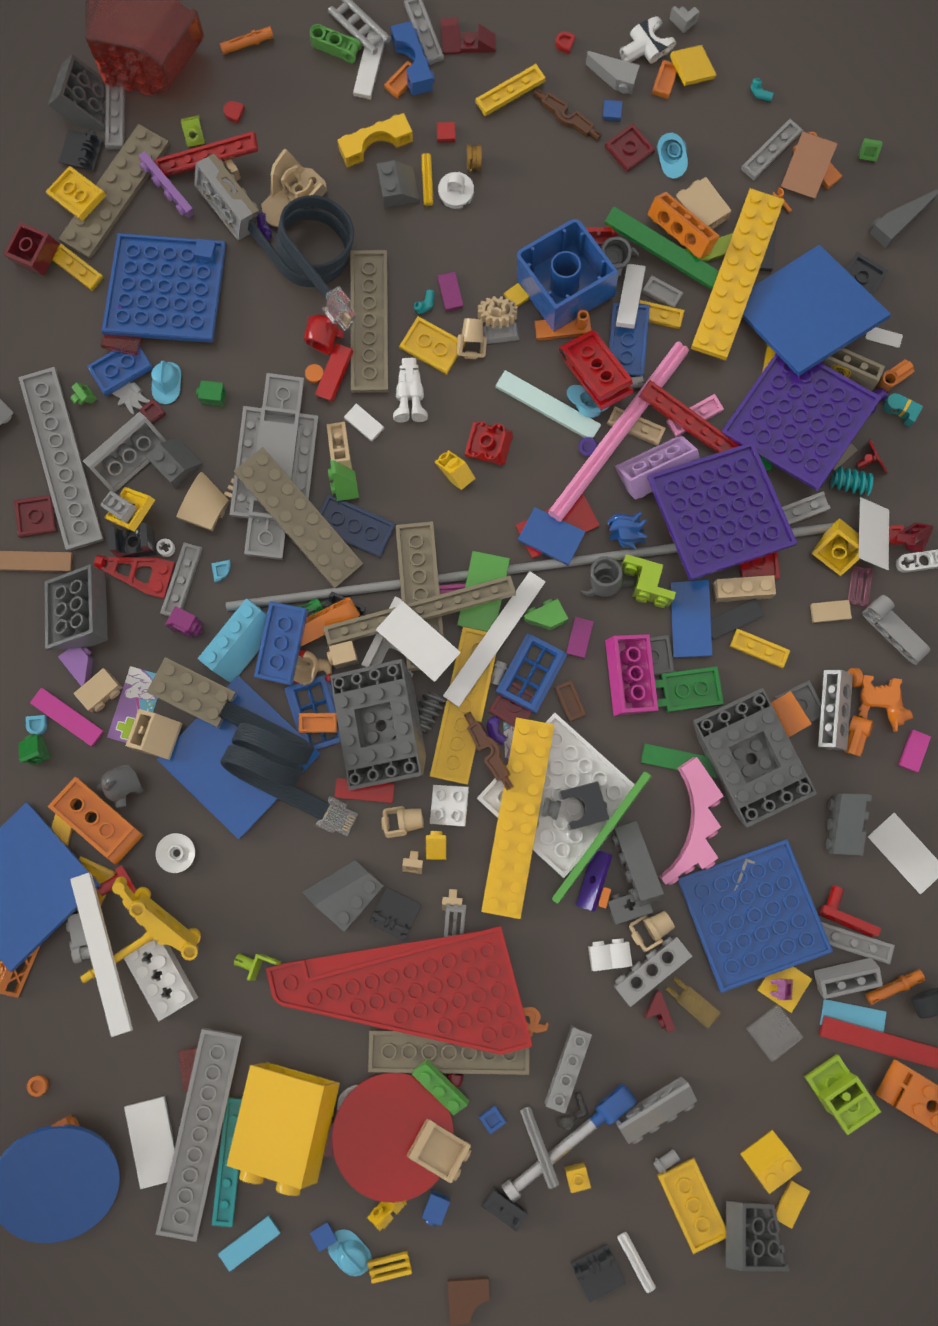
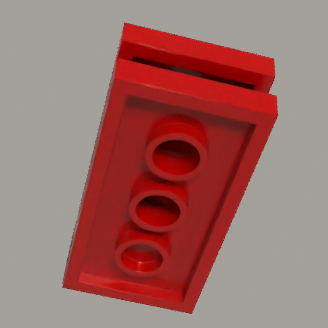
(597, 369)

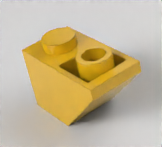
(455, 469)
(436, 846)

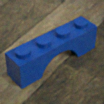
(406, 42)

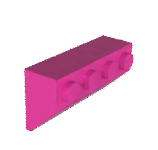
(631, 674)

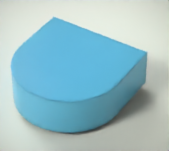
(36, 724)

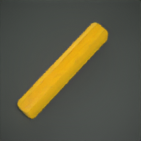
(427, 179)

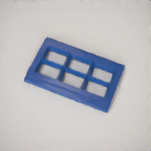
(516, 664)
(296, 708)

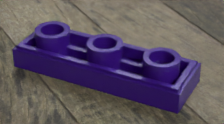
(594, 881)

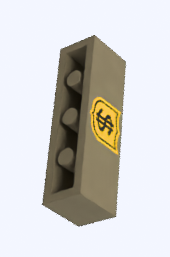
(855, 367)

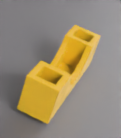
(394, 130)

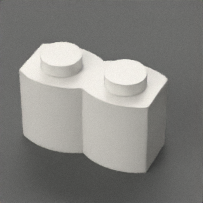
(610, 955)

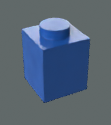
(435, 1208)

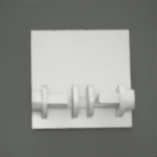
(449, 805)

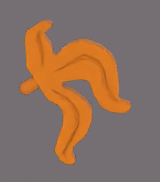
(535, 1017)

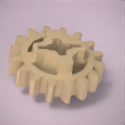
(497, 312)

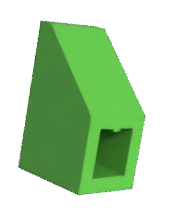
(344, 481)
(548, 616)

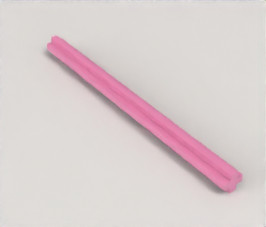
(615, 435)

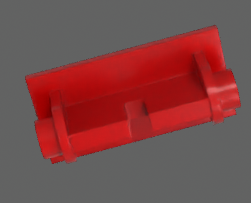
(601, 234)

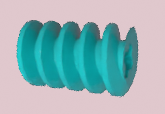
(852, 479)

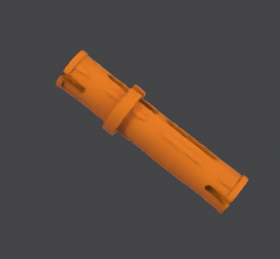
(249, 39)
(892, 988)

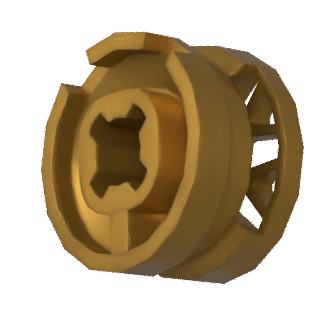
(474, 157)

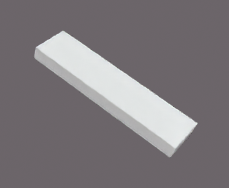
(368, 69)
(630, 296)

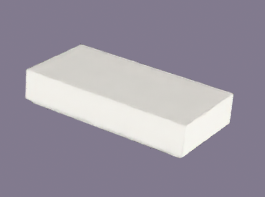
(364, 422)

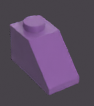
(78, 663)

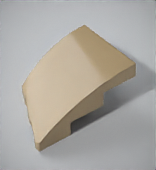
(203, 503)

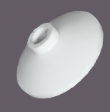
(166, 857)

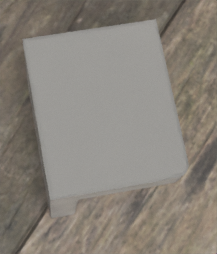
(683, 18)

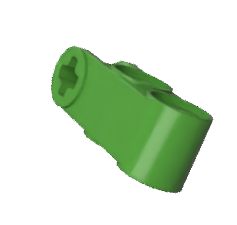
(345, 48)

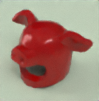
(321, 333)

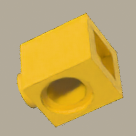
(577, 1177)

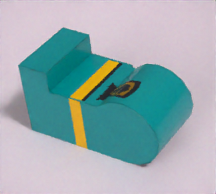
(903, 408)

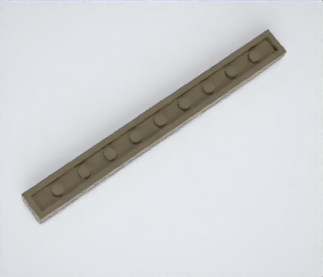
(426, 609)

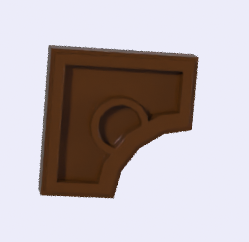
(465, 1297)

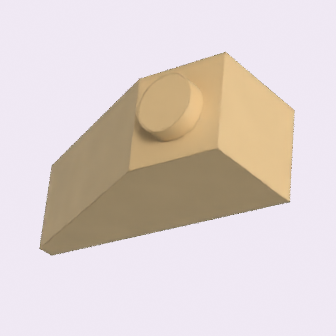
(339, 444)

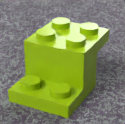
(647, 581)
(842, 1094)

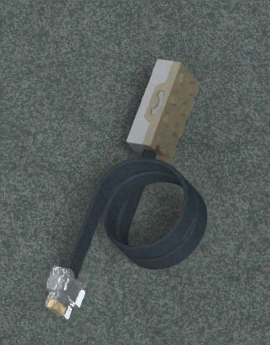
(240, 215)
(261, 750)

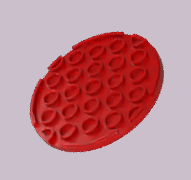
(377, 1131)

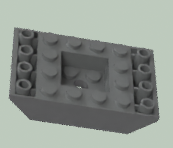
(361, 702)
(775, 778)

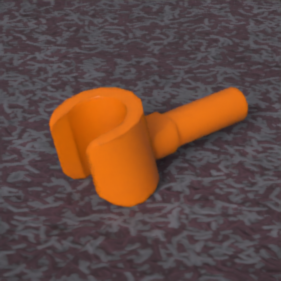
(780, 195)

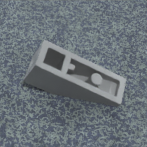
(615, 72)

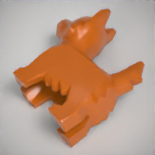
(884, 697)

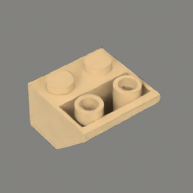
(153, 734)

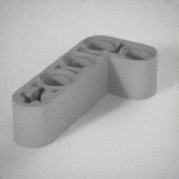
(901, 636)

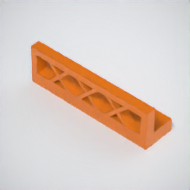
(6, 976)

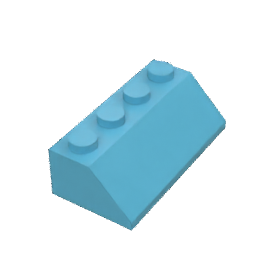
(236, 642)

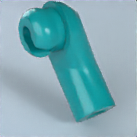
(759, 92)
(427, 304)

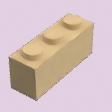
(744, 588)

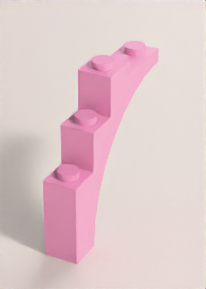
(696, 849)

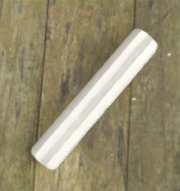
(636, 1262)

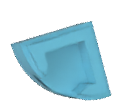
(221, 570)

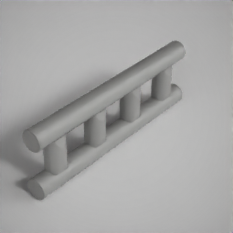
(359, 35)

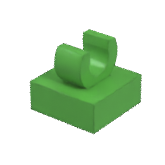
(870, 149)
(82, 394)

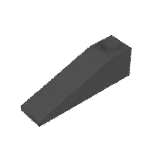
(895, 221)

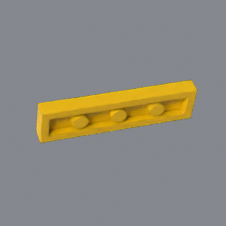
(510, 90)

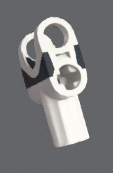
(647, 43)

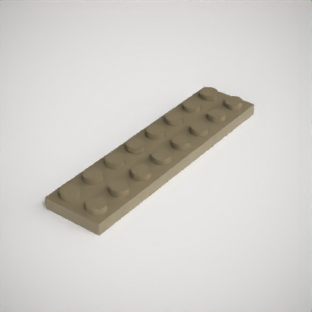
(120, 184)
(370, 324)
(298, 517)
(418, 568)
(404, 1052)

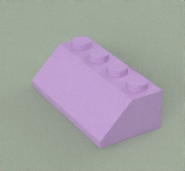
(662, 457)

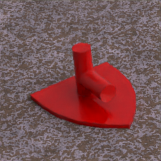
(871, 458)

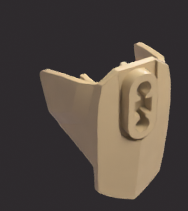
(289, 182)

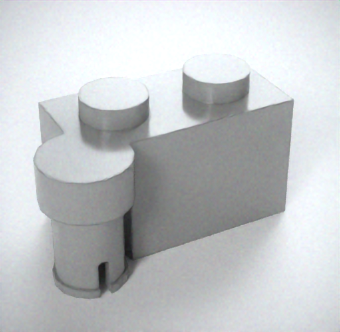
(78, 942)

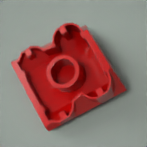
(489, 443)

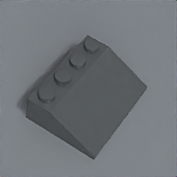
(76, 609)

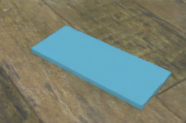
(854, 1014)

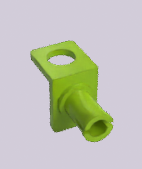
(192, 131)
(254, 965)

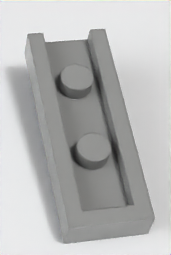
(806, 508)

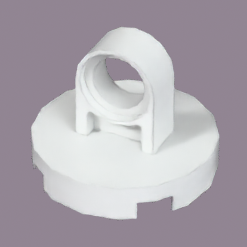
(456, 190)

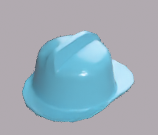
(672, 155)
(166, 382)
(583, 401)
(350, 1253)

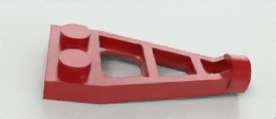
(160, 577)

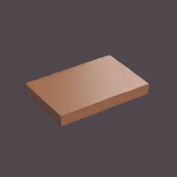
(809, 164)

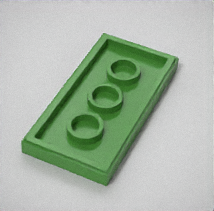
(483, 569)

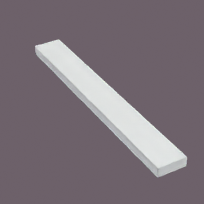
(494, 639)
(101, 954)

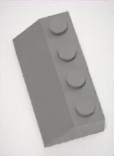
(124, 452)
(655, 1110)

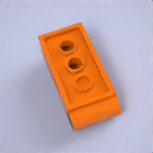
(108, 834)
(910, 1094)

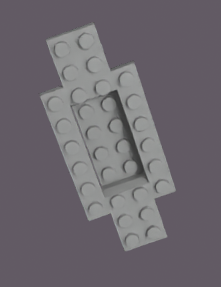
(275, 430)

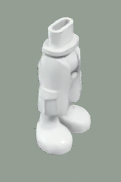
(409, 388)

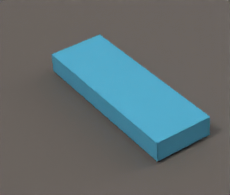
(249, 1243)

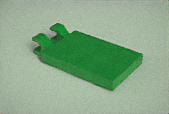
(690, 689)

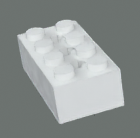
(155, 988)

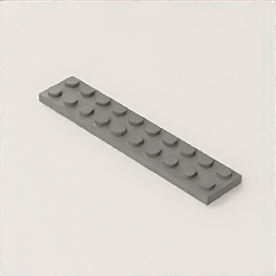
(61, 459)
(198, 1134)

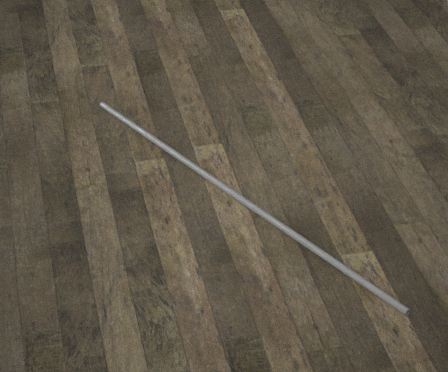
(512, 569)

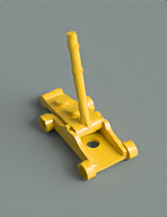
(156, 921)

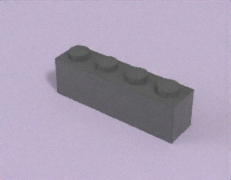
(638, 864)

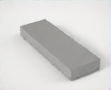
(118, 506)

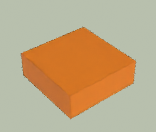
(603, 900)

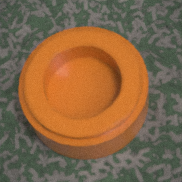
(314, 373)
(857, 676)
(38, 1085)

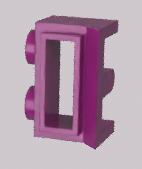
(184, 623)

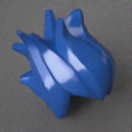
(627, 529)

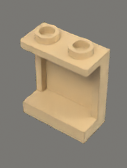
(704, 203)
(439, 1151)

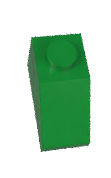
(33, 750)

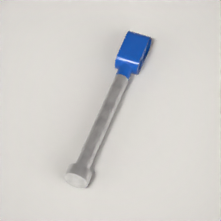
(607, 1110)

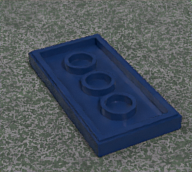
(358, 526)

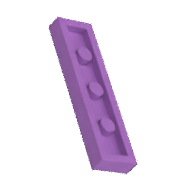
(161, 180)

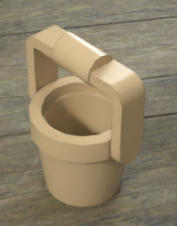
(472, 332)
(407, 820)
(656, 925)

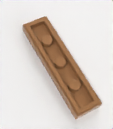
(36, 561)

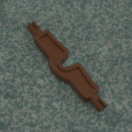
(575, 120)
(494, 759)

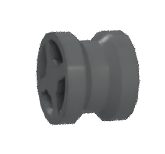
(551, 808)

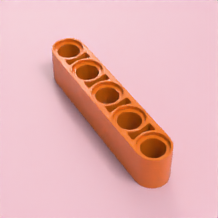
(333, 614)

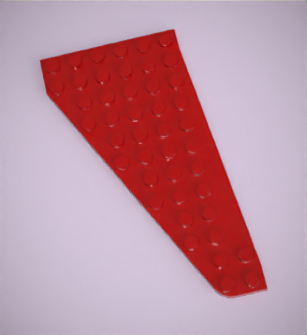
(433, 989)

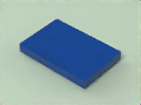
(118, 369)
(551, 537)

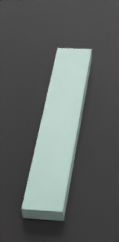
(547, 405)

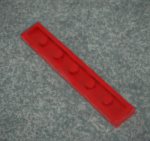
(223, 149)
(686, 418)
(879, 1041)

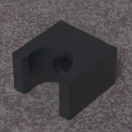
(121, 541)
(592, 802)

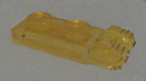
(694, 1004)

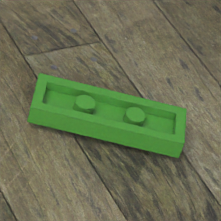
(440, 1087)

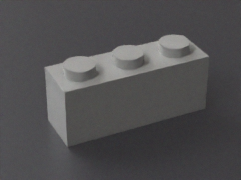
(848, 978)

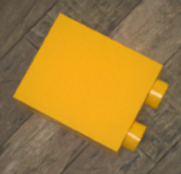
(282, 1127)

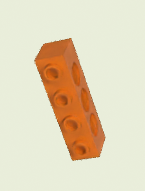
(683, 225)

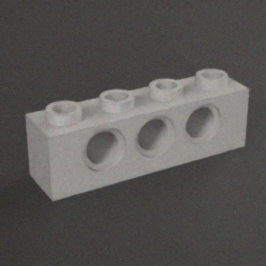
(835, 710)
(679, 956)
(568, 1069)

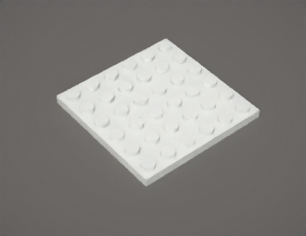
(570, 765)

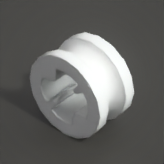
(160, 545)

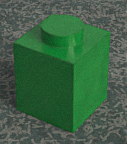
(211, 393)

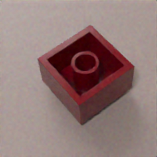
(31, 249)

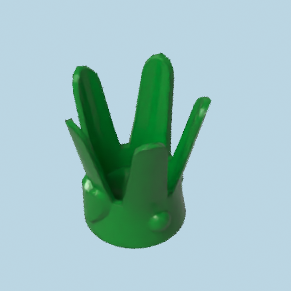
(314, 605)

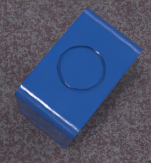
(568, 252)

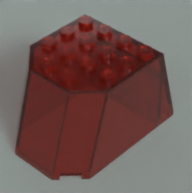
(141, 41)

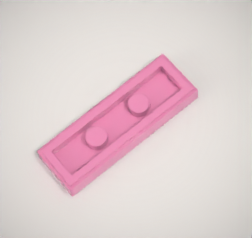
(706, 409)

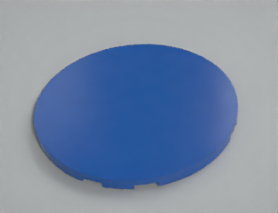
(56, 1183)

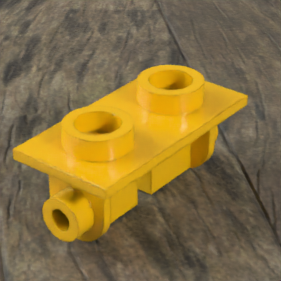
(381, 1214)

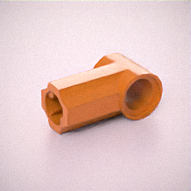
(895, 375)
(859, 731)

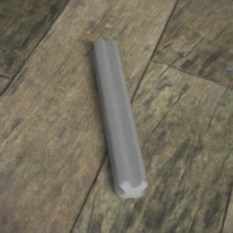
(539, 1147)

